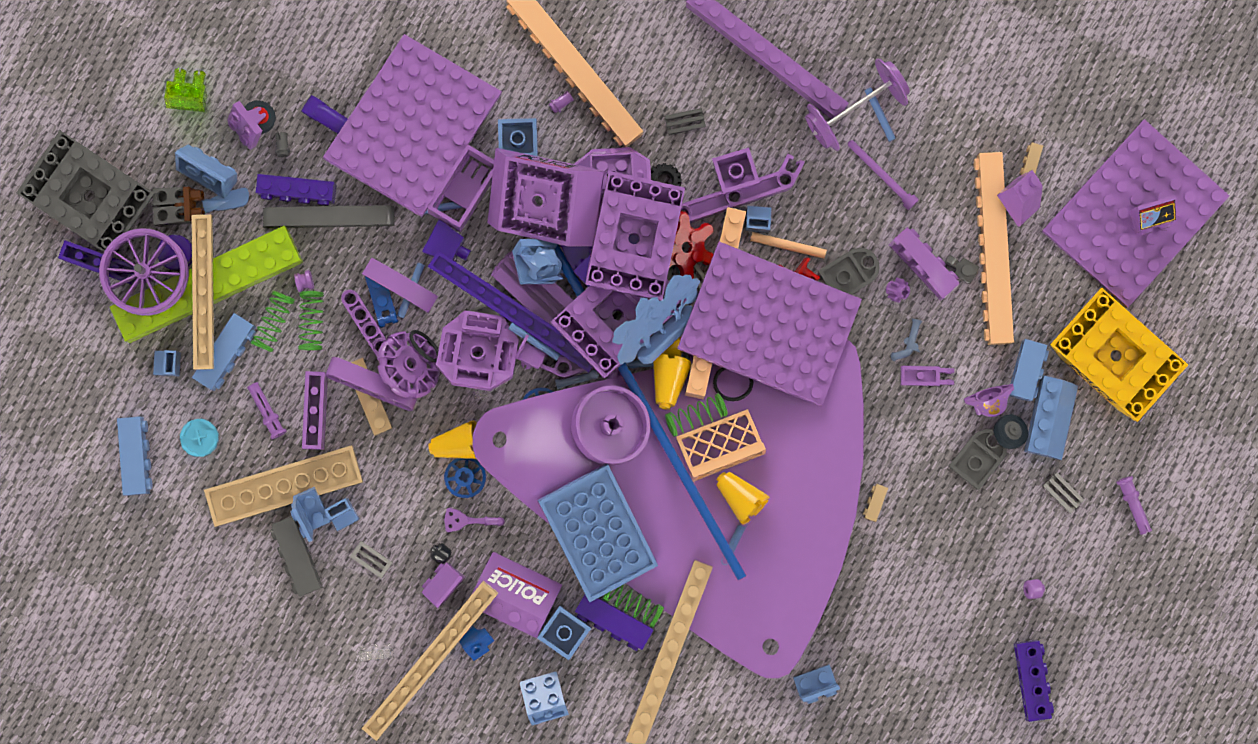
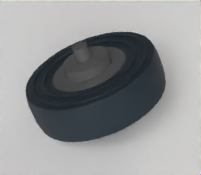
(1010, 431)

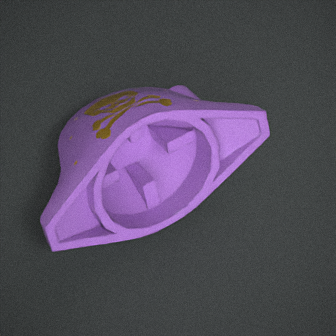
(990, 401)

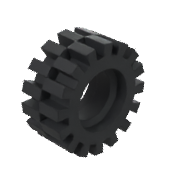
(669, 170)

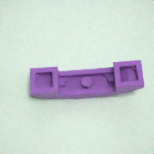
(400, 284)

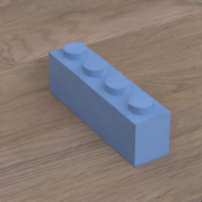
(226, 349)
(133, 456)

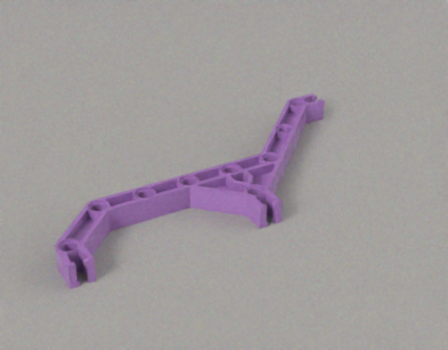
(707, 207)

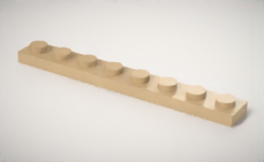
(202, 292)

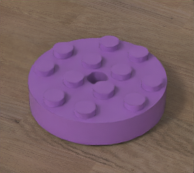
(593, 433)

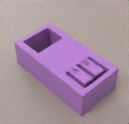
(462, 188)

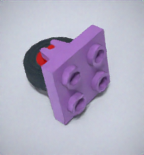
(251, 121)

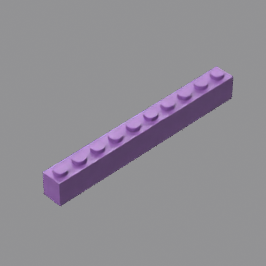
(769, 56)

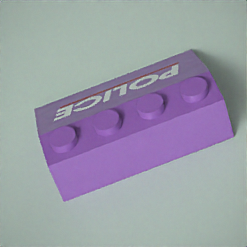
(522, 594)

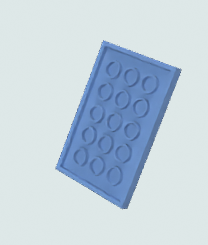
(598, 532)

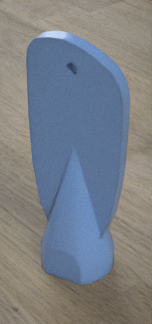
(234, 199)

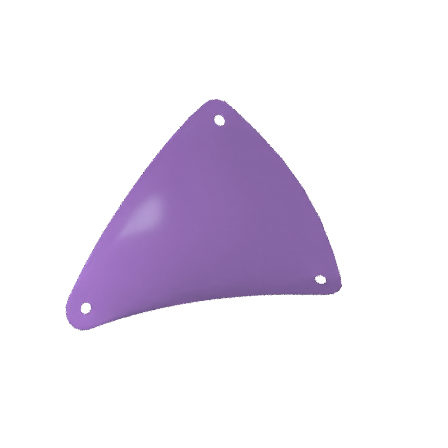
(787, 549)

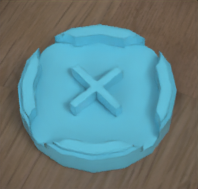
(199, 437)

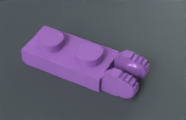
(924, 376)

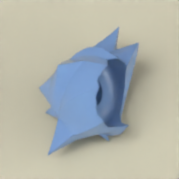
(543, 264)

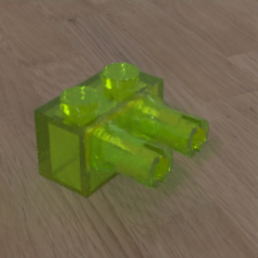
(186, 95)

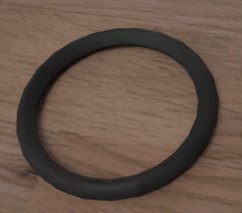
(418, 348)
(726, 397)

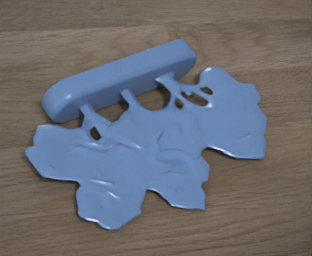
(650, 319)

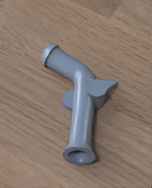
(909, 341)
(593, 374)

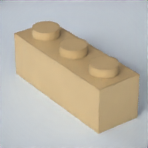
(1032, 159)
(875, 502)

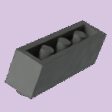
(297, 556)

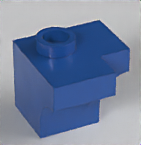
(476, 642)

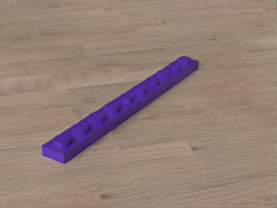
(506, 307)

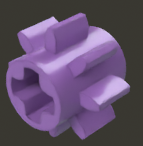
(898, 290)

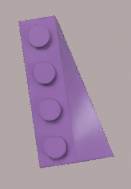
(924, 263)

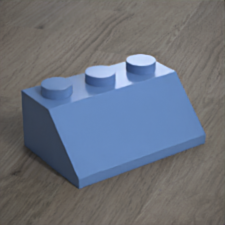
(205, 170)

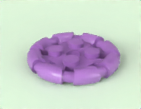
(399, 368)

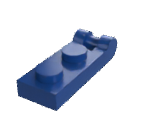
(382, 302)

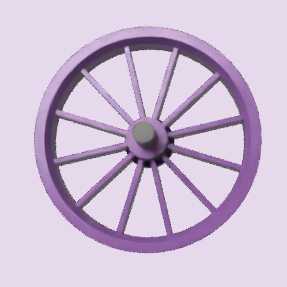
(143, 272)

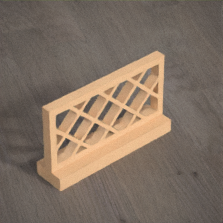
(723, 461)

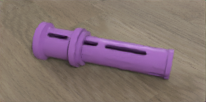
(272, 418)
(1131, 496)

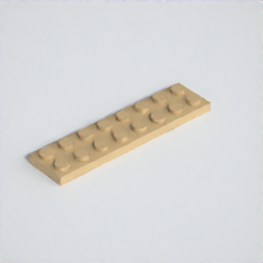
(278, 486)

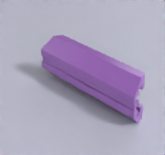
(541, 299)

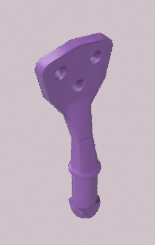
(465, 520)

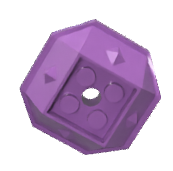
(617, 160)
(475, 333)

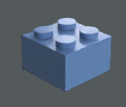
(518, 135)
(564, 632)

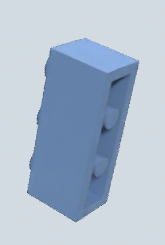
(1028, 370)

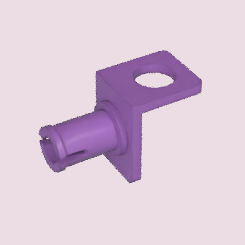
(529, 355)

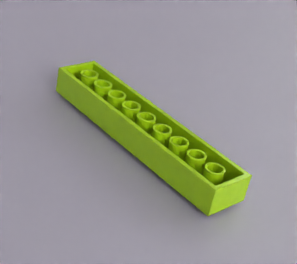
(231, 274)

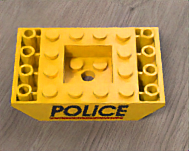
(1144, 363)

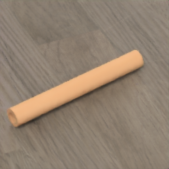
(788, 245)

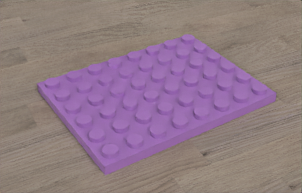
(412, 125)
(1097, 222)
(769, 324)

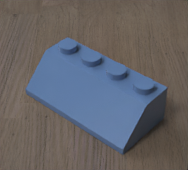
(1051, 417)

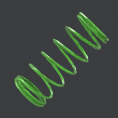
(288, 300)
(310, 346)
(721, 407)
(656, 617)

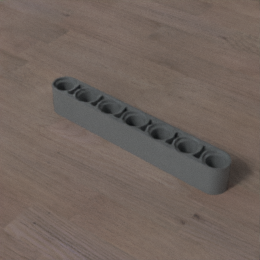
(328, 216)

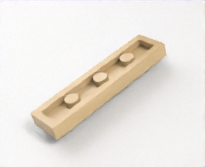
(373, 408)

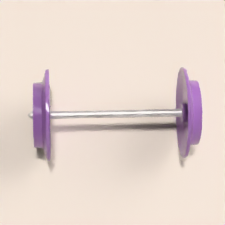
(893, 81)

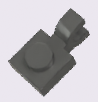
(964, 269)

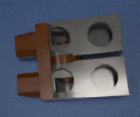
(181, 205)

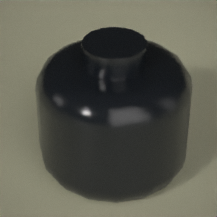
(440, 553)

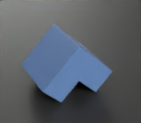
(758, 219)
(167, 363)
(342, 514)

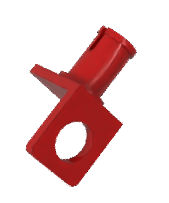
(803, 270)

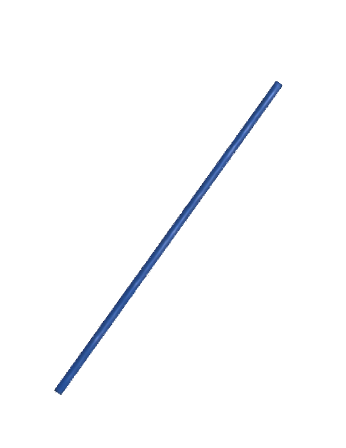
(665, 442)

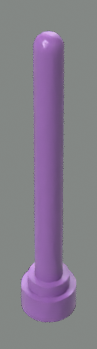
(908, 199)

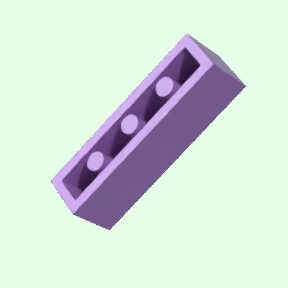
(314, 410)

